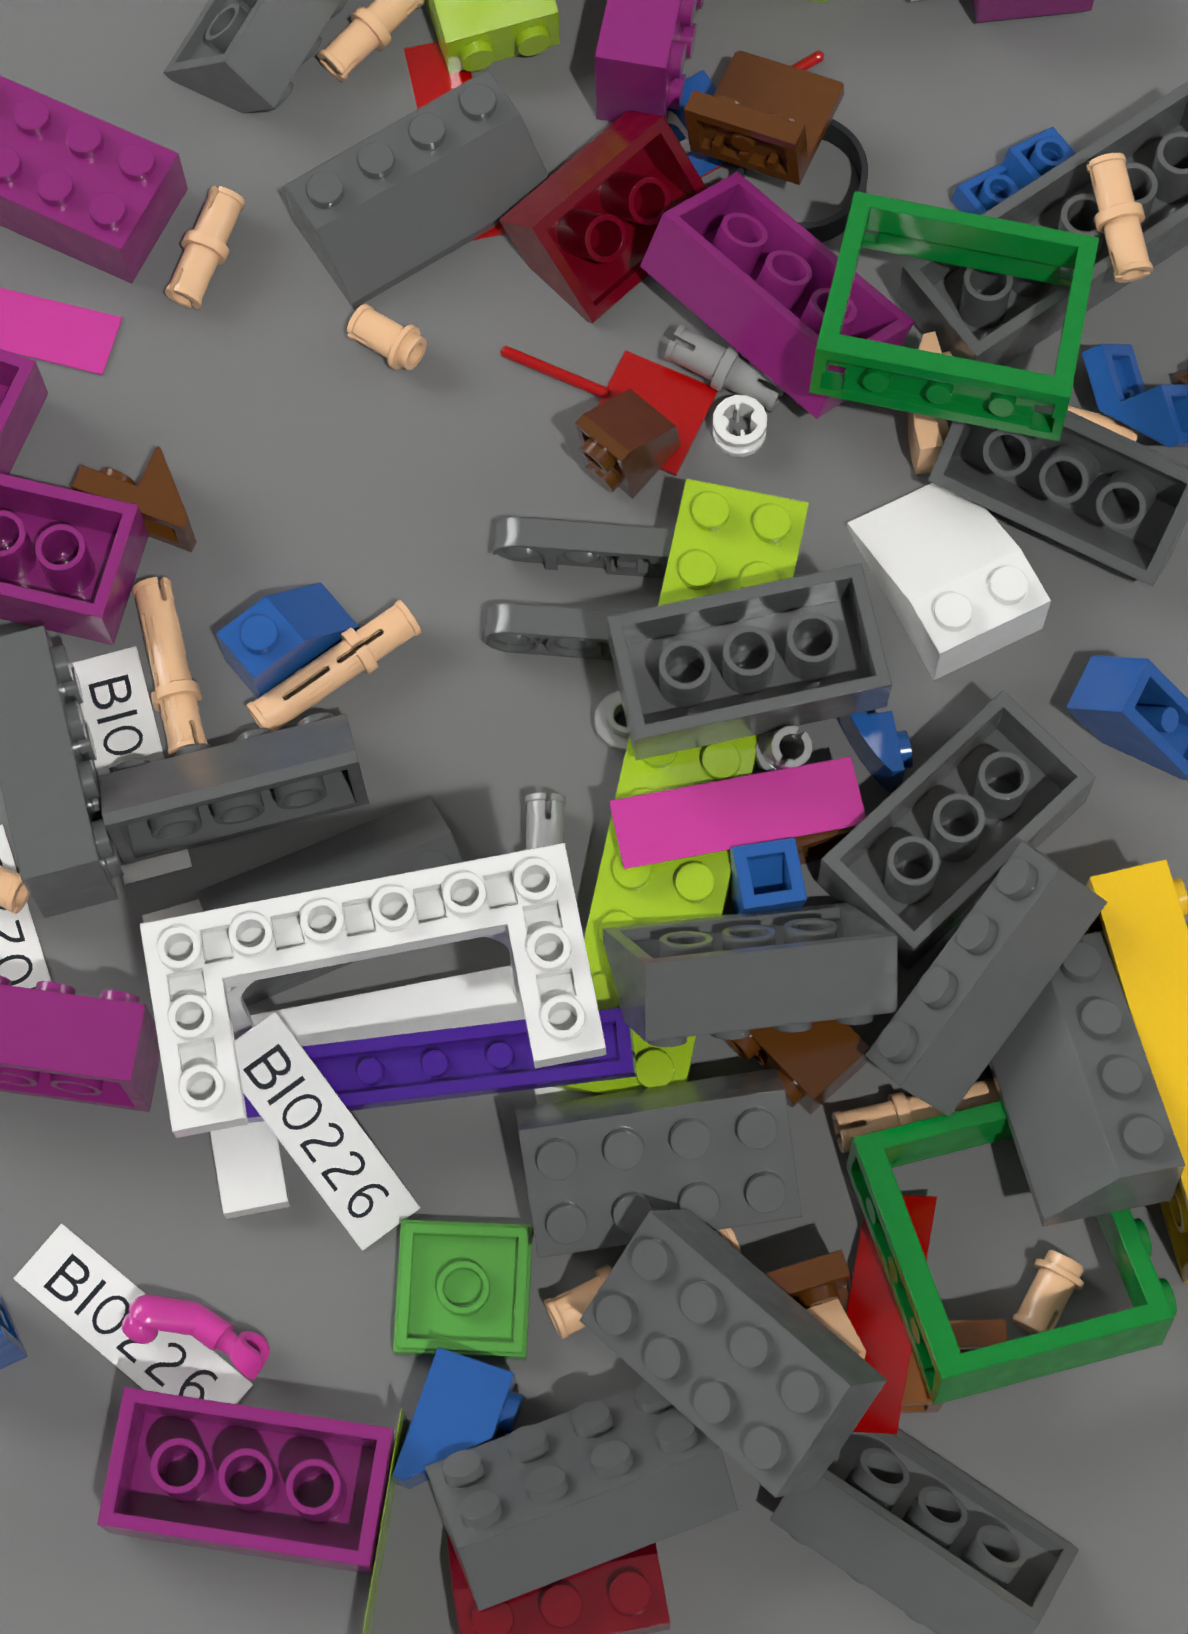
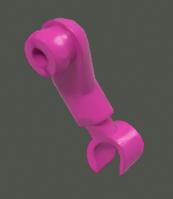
(186, 1317)

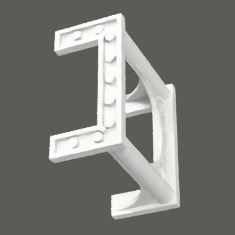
(210, 957)

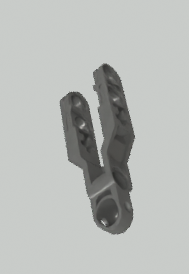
(567, 630)

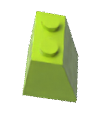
(488, 31)

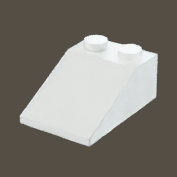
(950, 576)

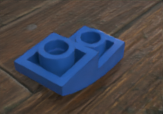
(1019, 168)
(879, 746)

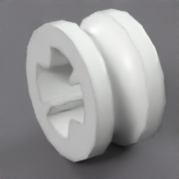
(744, 444)

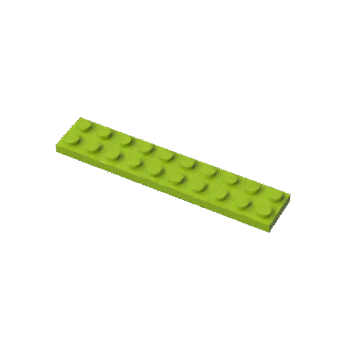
(719, 545)

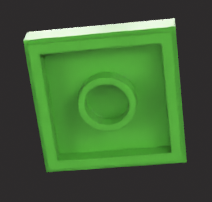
(463, 1289)

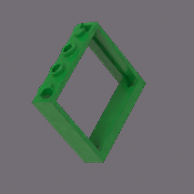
(944, 383)
(943, 1367)

